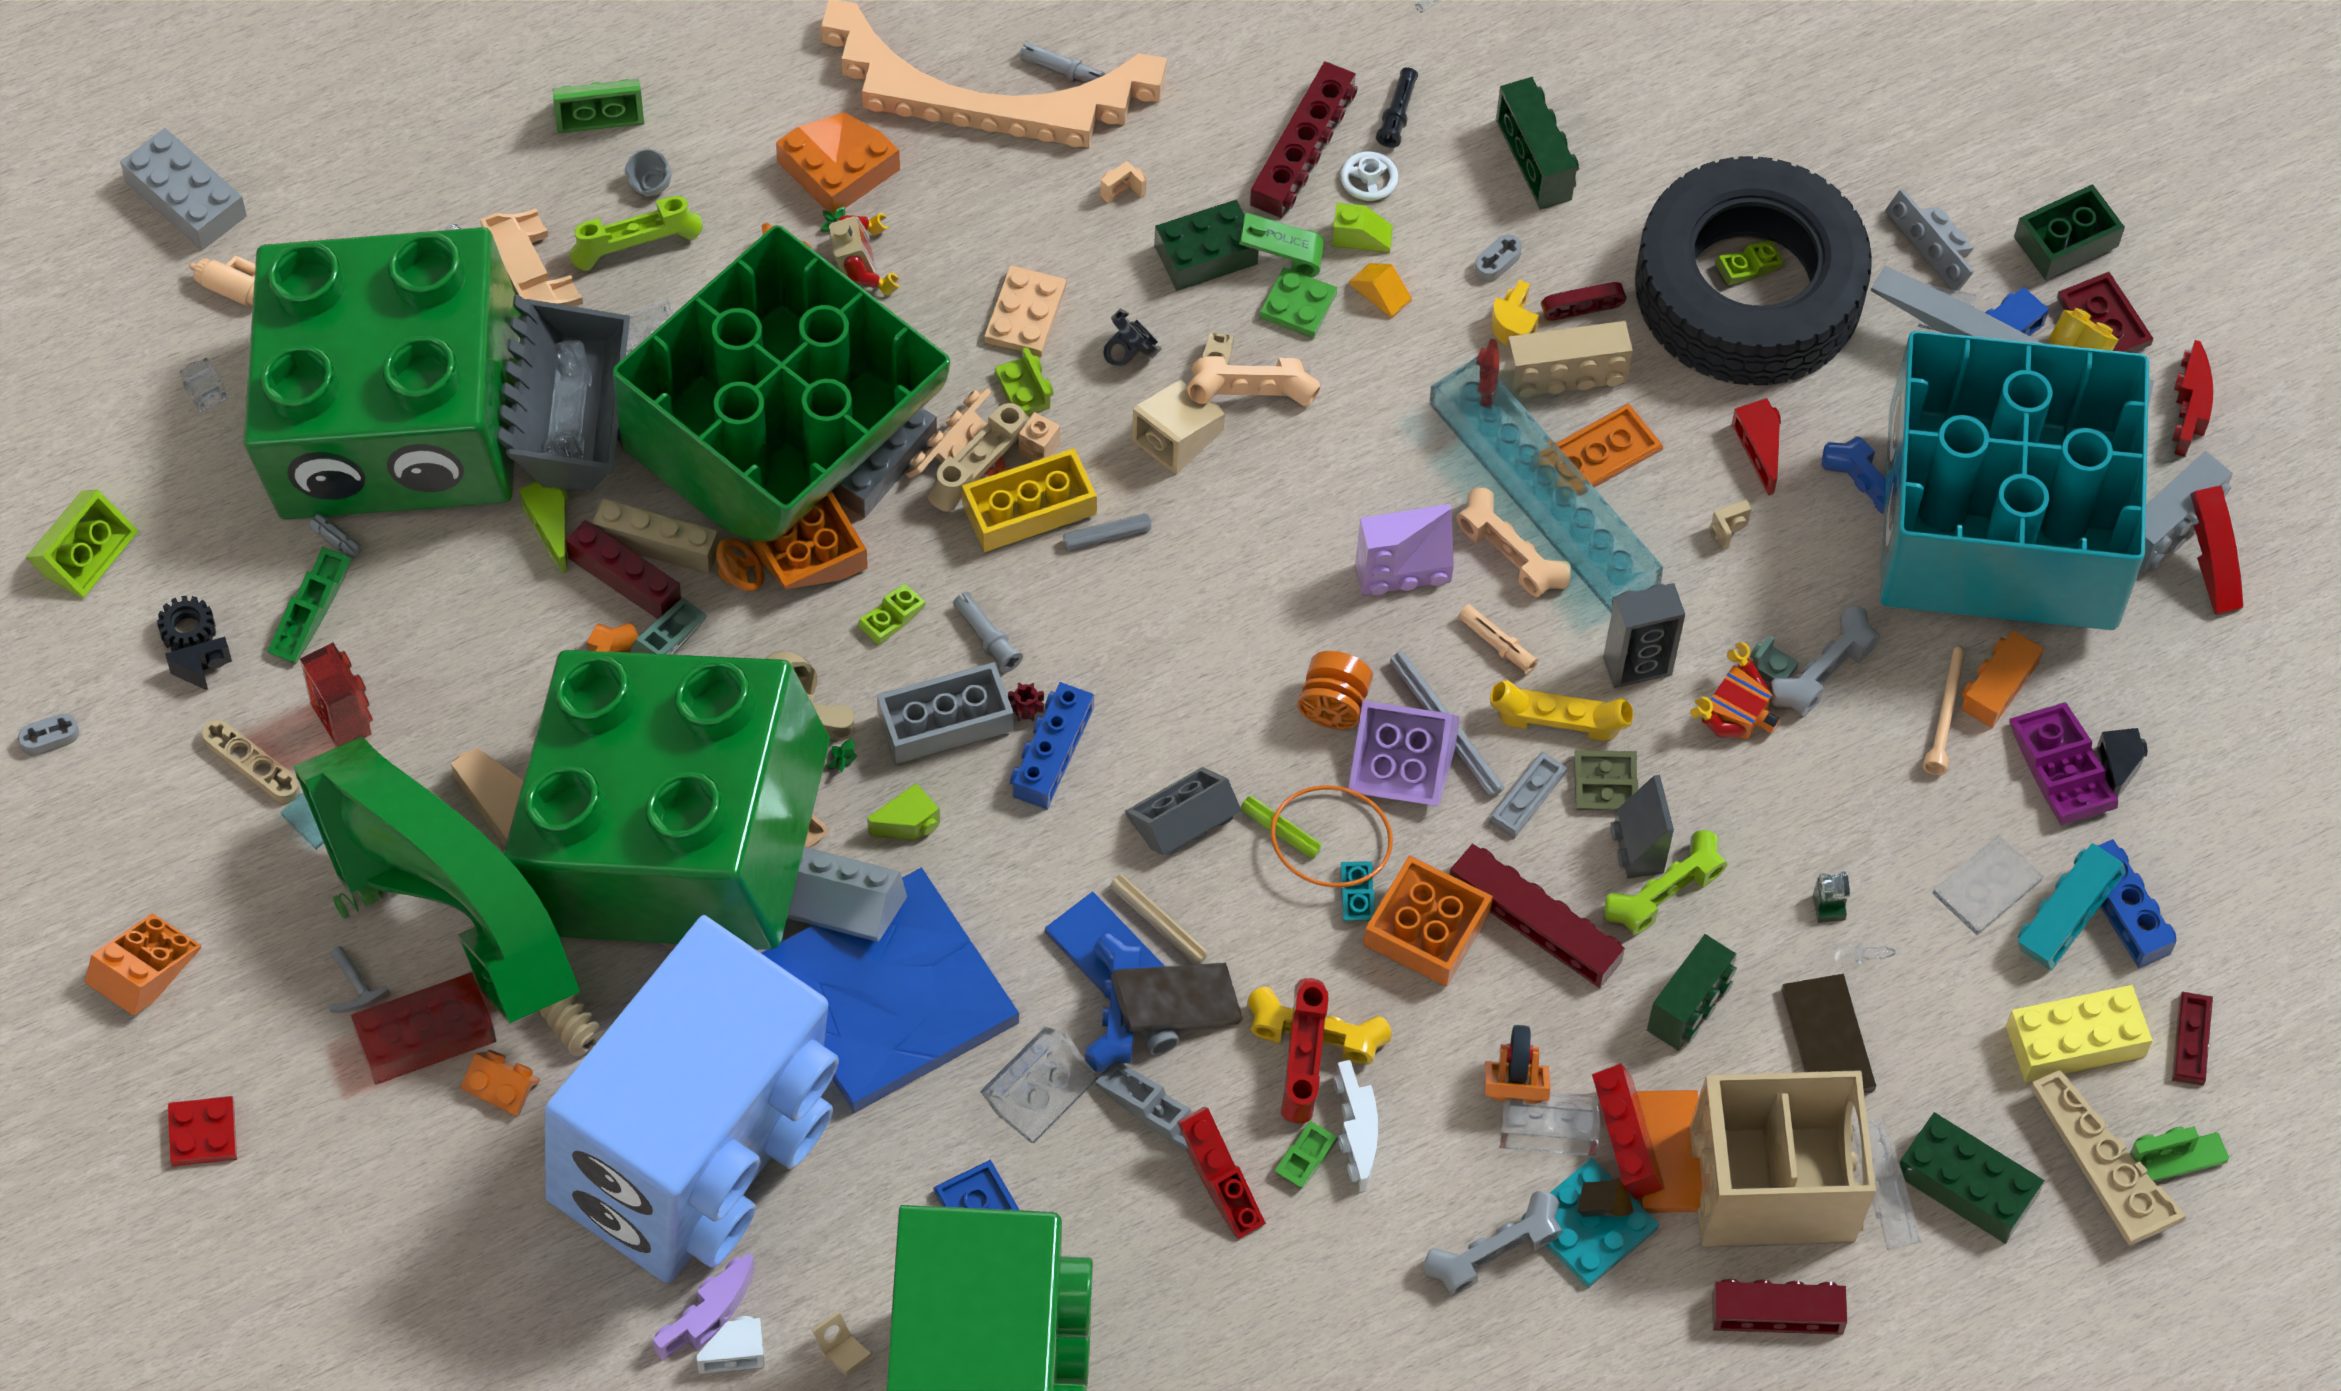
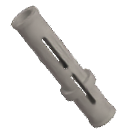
(1071, 68)

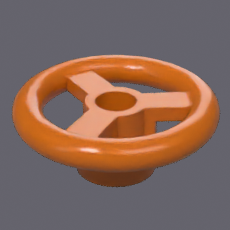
(734, 568)

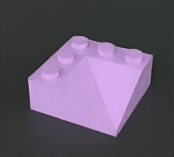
(1405, 550)

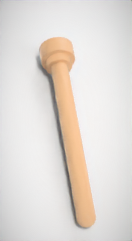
(1936, 759)

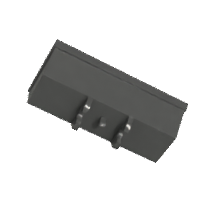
(534, 377)

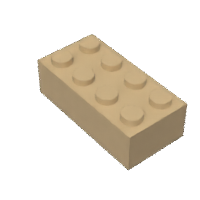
(1568, 359)

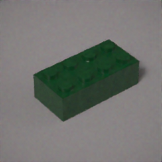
(1536, 142)
(1970, 1177)

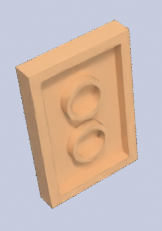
(1025, 310)

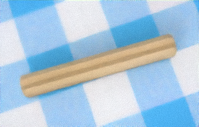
(1159, 919)

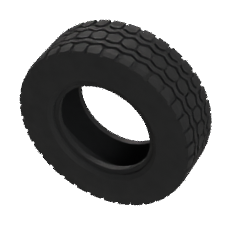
(1765, 202)

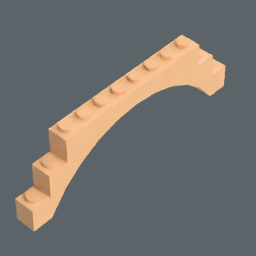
(1052, 117)

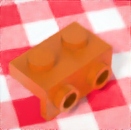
(499, 1081)

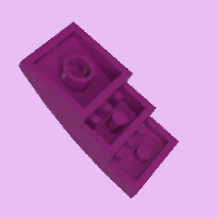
(2063, 763)

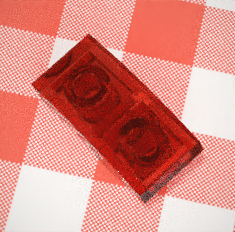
(1489, 370)

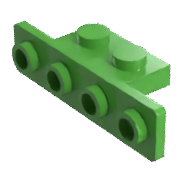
(2178, 1152)

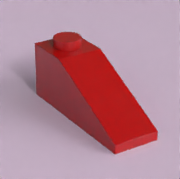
(1758, 432)

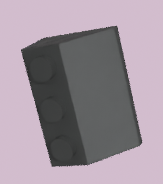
(1184, 810)

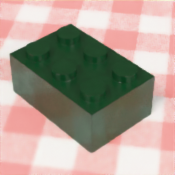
(2069, 232)
(1204, 245)
(1692, 992)

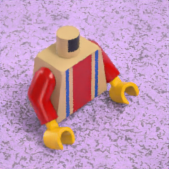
(854, 251)

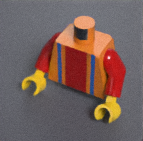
(1739, 701)

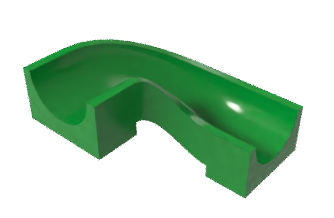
(409, 842)

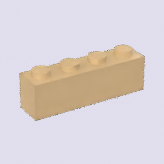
(658, 535)

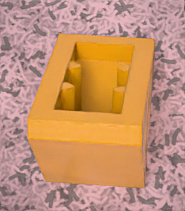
(1382, 287)

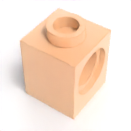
(1039, 437)

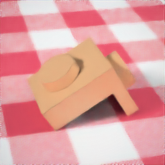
(1119, 180)

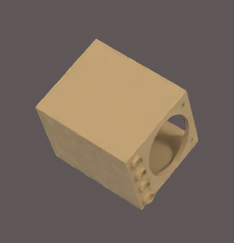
(1781, 1158)

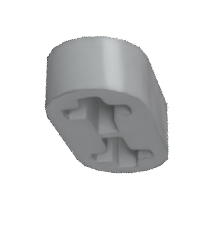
(1494, 254)
(48, 734)

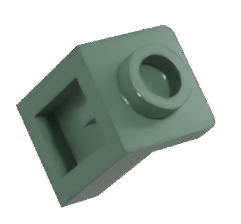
(1772, 662)

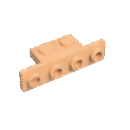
(959, 431)

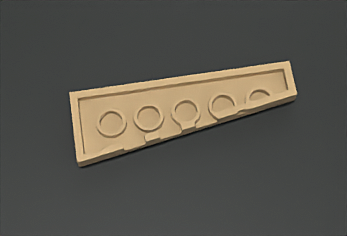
(2119, 1181)

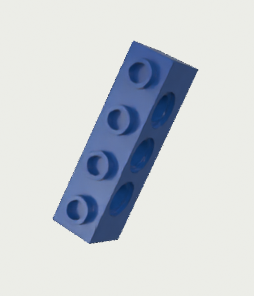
(2142, 945)

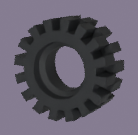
(184, 610)

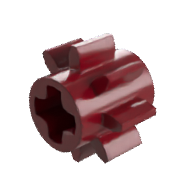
(1026, 701)

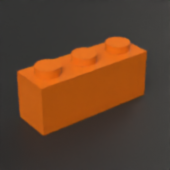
(2001, 678)

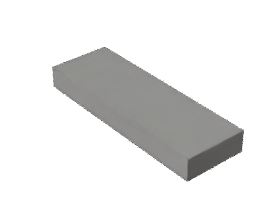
(1528, 794)

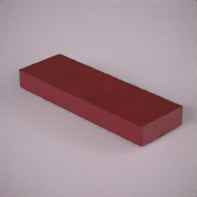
(2192, 1038)

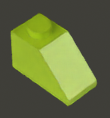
(1360, 229)
(905, 816)

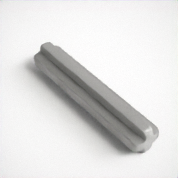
(1107, 531)

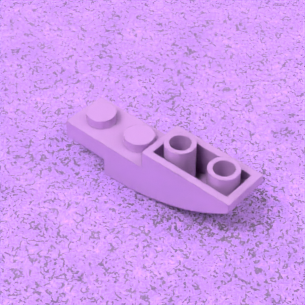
(717, 1303)

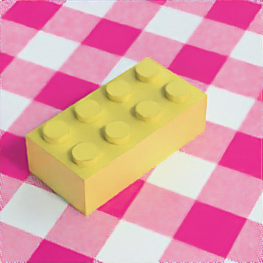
(2079, 1033)

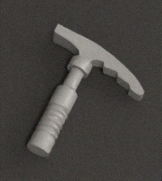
(366, 996)

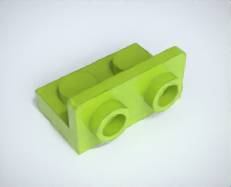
(1024, 383)

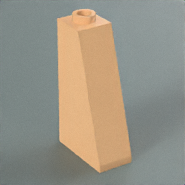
(489, 788)

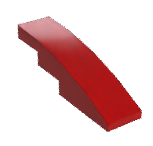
(2219, 550)

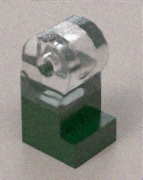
(1831, 896)

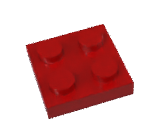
(202, 1131)

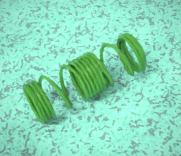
(367, 895)

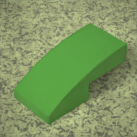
(1306, 1155)

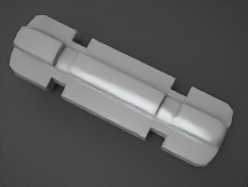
(335, 536)

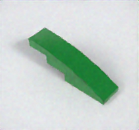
(310, 605)

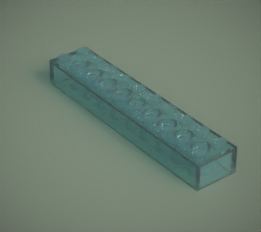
(1546, 486)

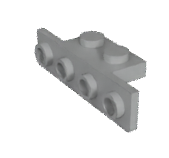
(1934, 238)

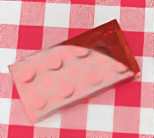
(423, 1028)

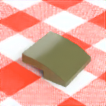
(1604, 778)

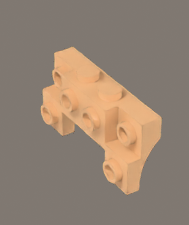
(524, 268)

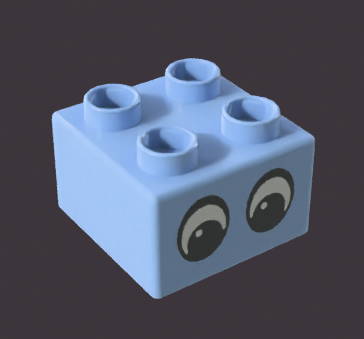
(690, 1103)

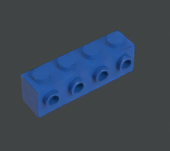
(1052, 745)

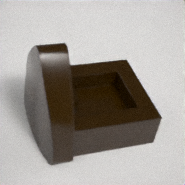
(1604, 1199)

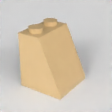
(1175, 426)

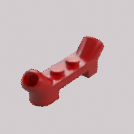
(1305, 1050)

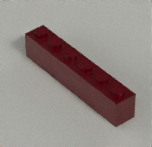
(1540, 917)

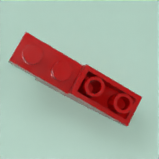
(2195, 395)
(1219, 1173)

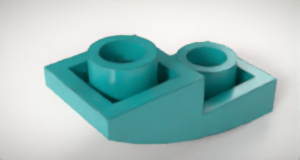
(1357, 899)

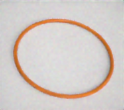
(1337, 788)

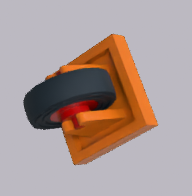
(1517, 1071)

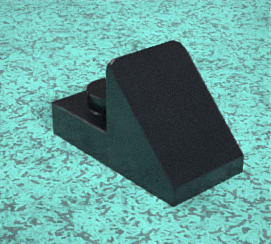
(192, 660)

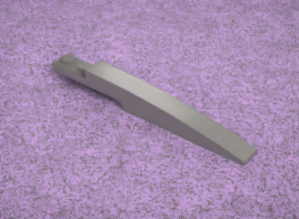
(1940, 309)

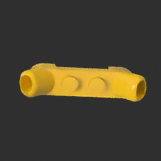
(1597, 718)
(1357, 1041)

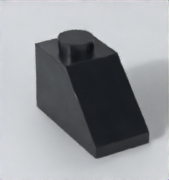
(2121, 756)

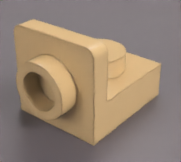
(1729, 519)

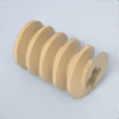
(572, 1025)

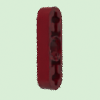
(1583, 301)

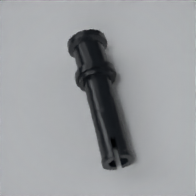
(1394, 127)

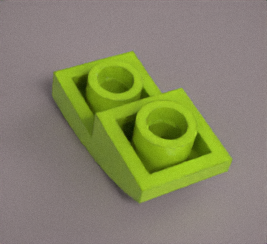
(1752, 263)
(893, 614)

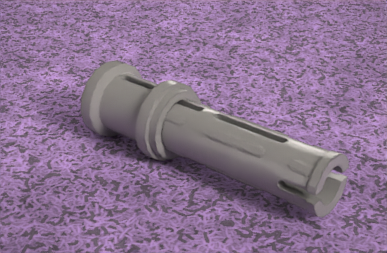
(994, 641)

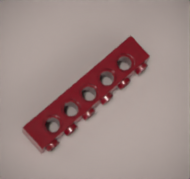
(1267, 191)

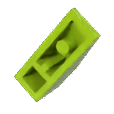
(549, 517)

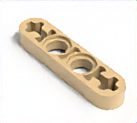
(248, 763)

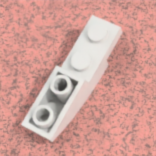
(1360, 1124)

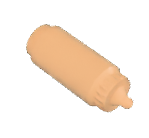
(226, 278)

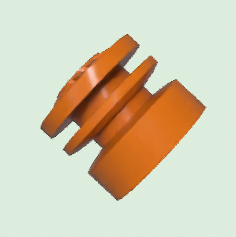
(1335, 690)

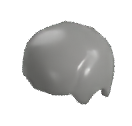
(648, 172)

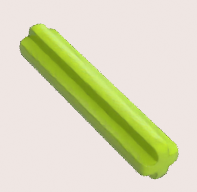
(1284, 828)

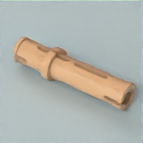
(1507, 646)

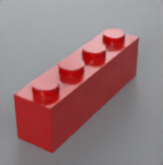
(1628, 1131)

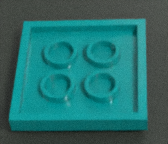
(1595, 1243)

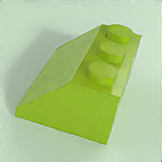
(82, 543)

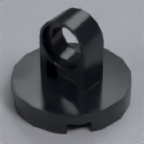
(1132, 337)

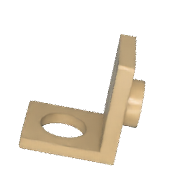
(843, 1349)

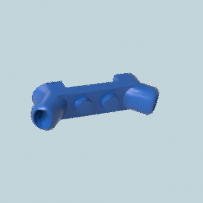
(1856, 460)
(1116, 1043)

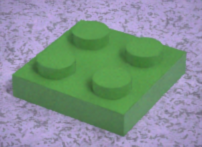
(1298, 302)

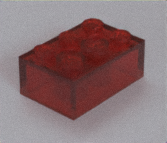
(336, 694)

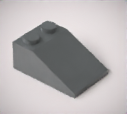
(1644, 830)

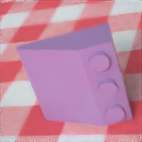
(1403, 752)

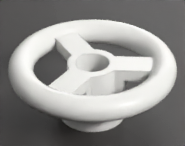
(1370, 168)

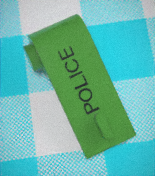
(1286, 241)

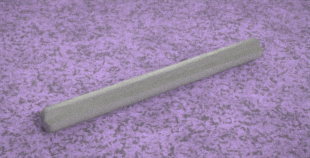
(1431, 702)

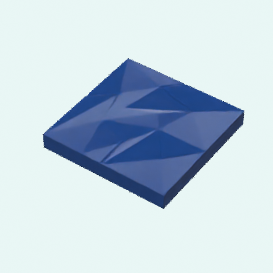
(899, 1000)

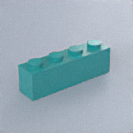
(2071, 905)

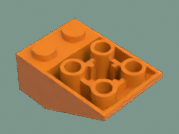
(140, 963)

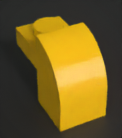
(1510, 317)

